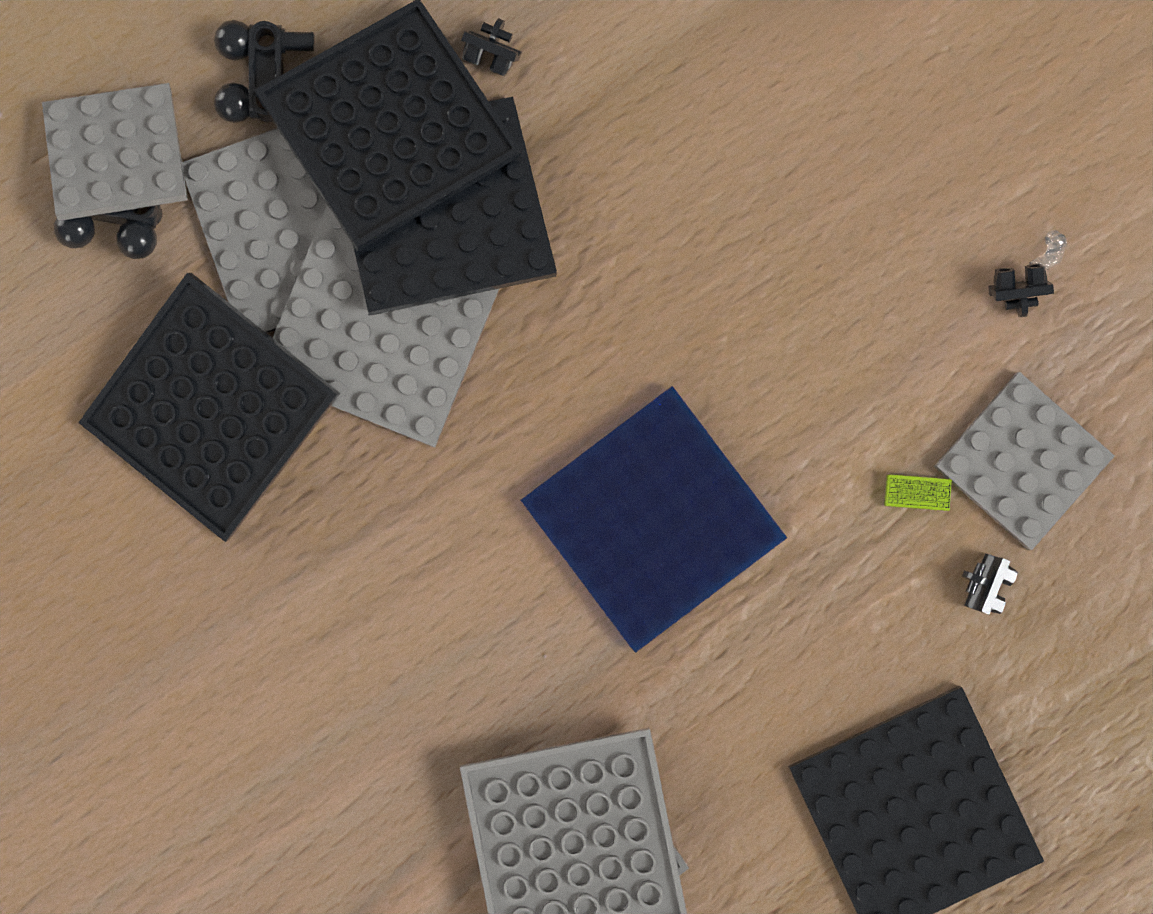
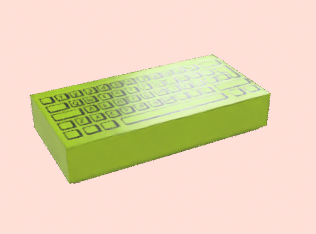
(918, 492)

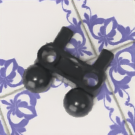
(237, 41)
(134, 238)

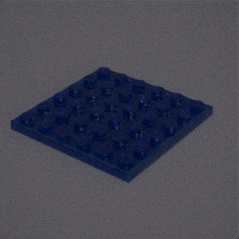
(653, 519)

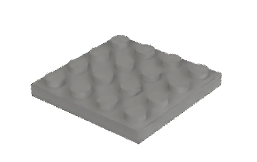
(113, 151)
(1024, 461)

